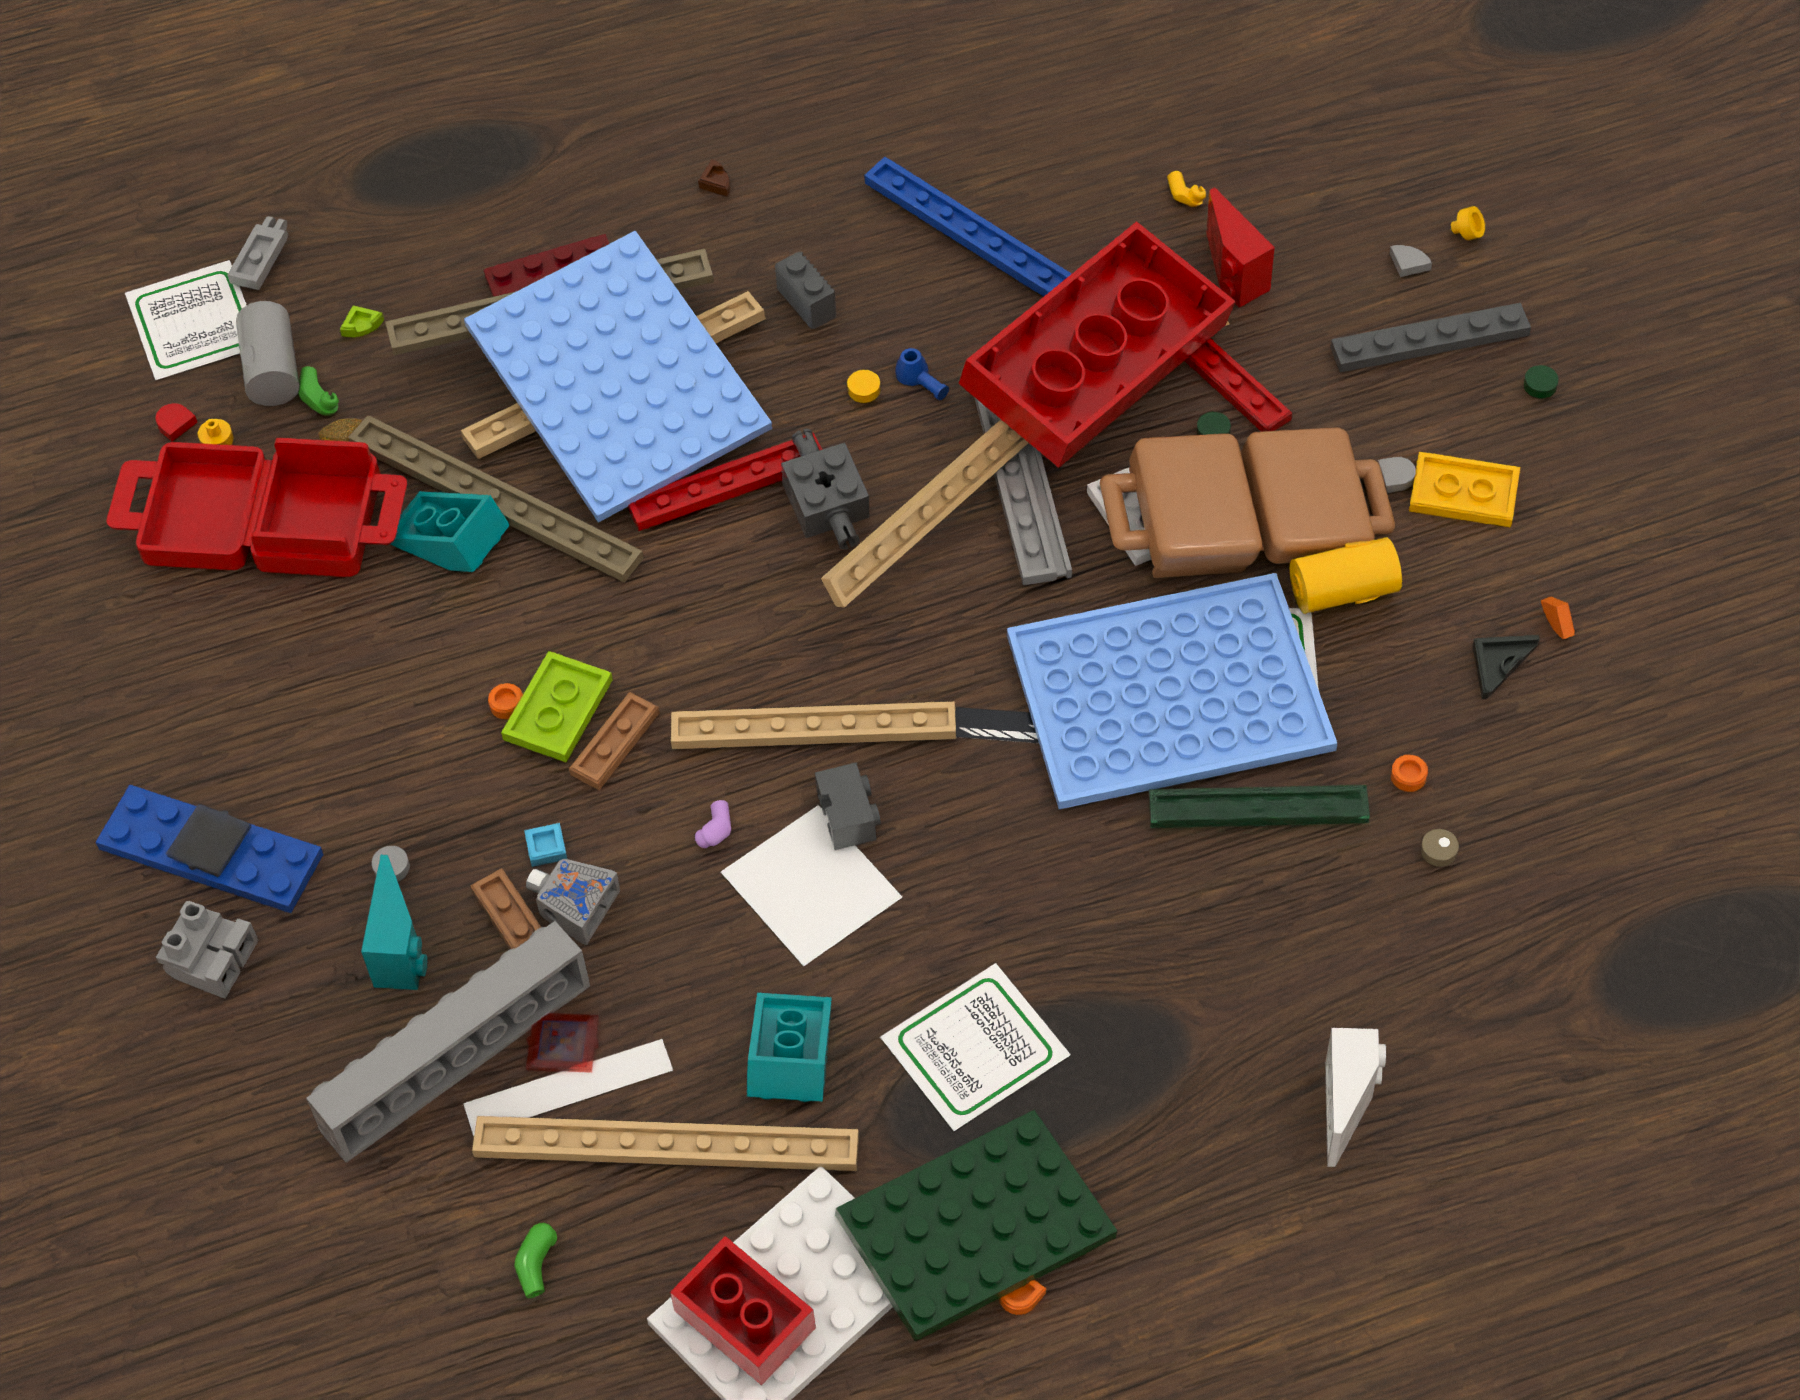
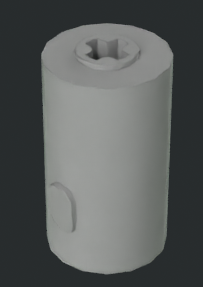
(267, 353)

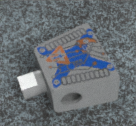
(575, 896)

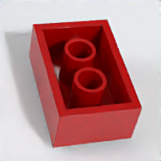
(743, 1310)

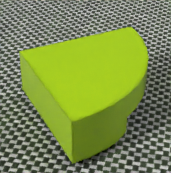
(361, 322)

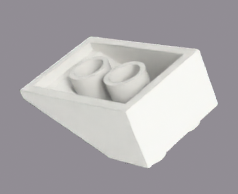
(1352, 1071)

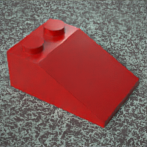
(1238, 251)

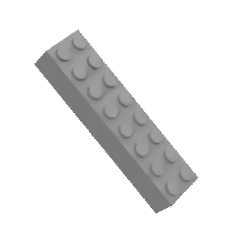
(448, 1041)

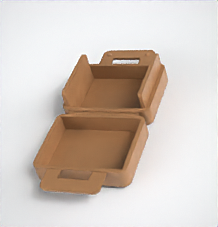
(1219, 507)

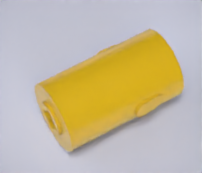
(1346, 575)

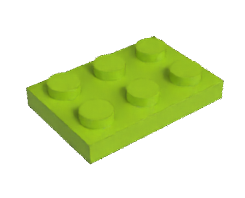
(557, 706)

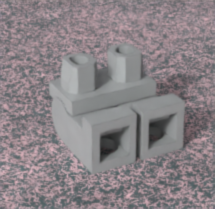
(206, 948)

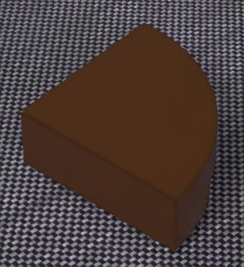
(715, 179)

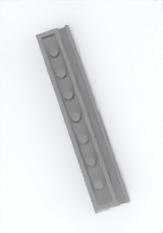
(1029, 512)

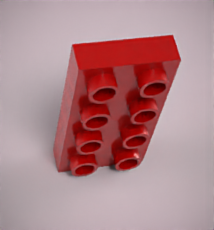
(1096, 343)

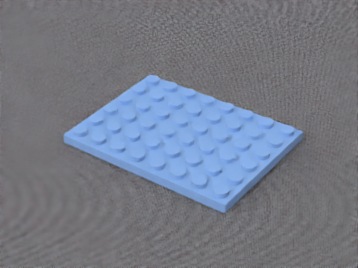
(617, 375)
(1169, 690)

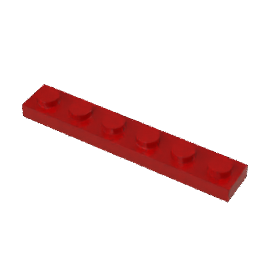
(713, 486)

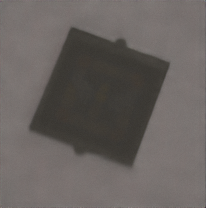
(208, 840)

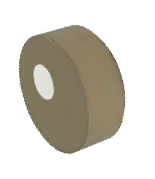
(1439, 847)

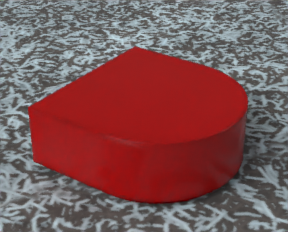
(174, 420)

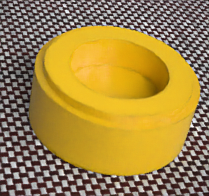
(863, 386)

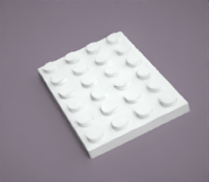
(815, 1260)

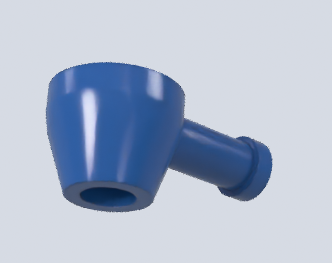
(913, 370)

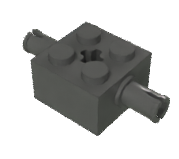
(825, 489)

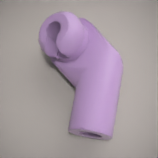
(716, 829)

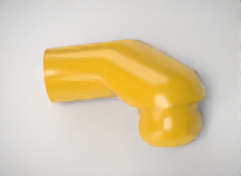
(1191, 197)

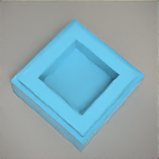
(545, 844)

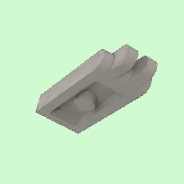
(259, 253)

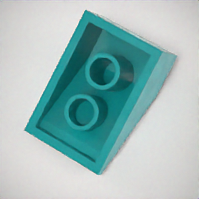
(451, 529)
(390, 941)
(789, 1047)

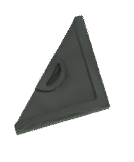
(1499, 657)

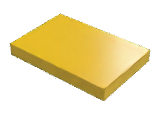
(1464, 489)

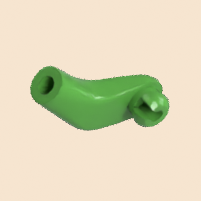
(314, 395)
(531, 1256)

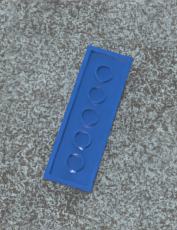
(263, 868)

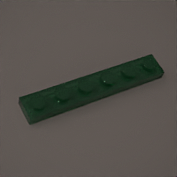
(1258, 806)

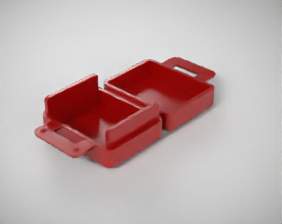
(296, 512)

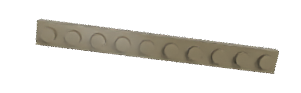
(448, 323)
(518, 507)

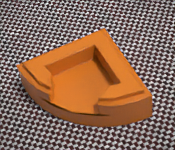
(1558, 616)

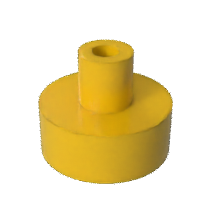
(1469, 223)
(215, 432)

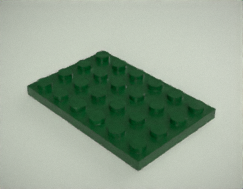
(975, 1224)

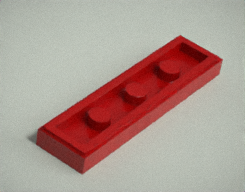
(1239, 387)

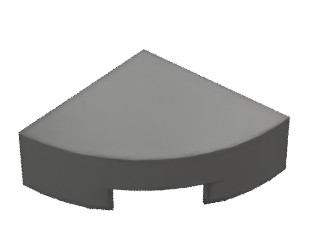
(1409, 260)

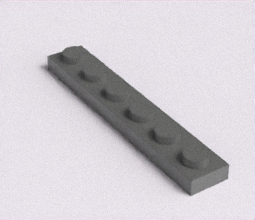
(1430, 337)

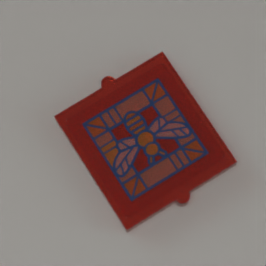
(563, 1043)

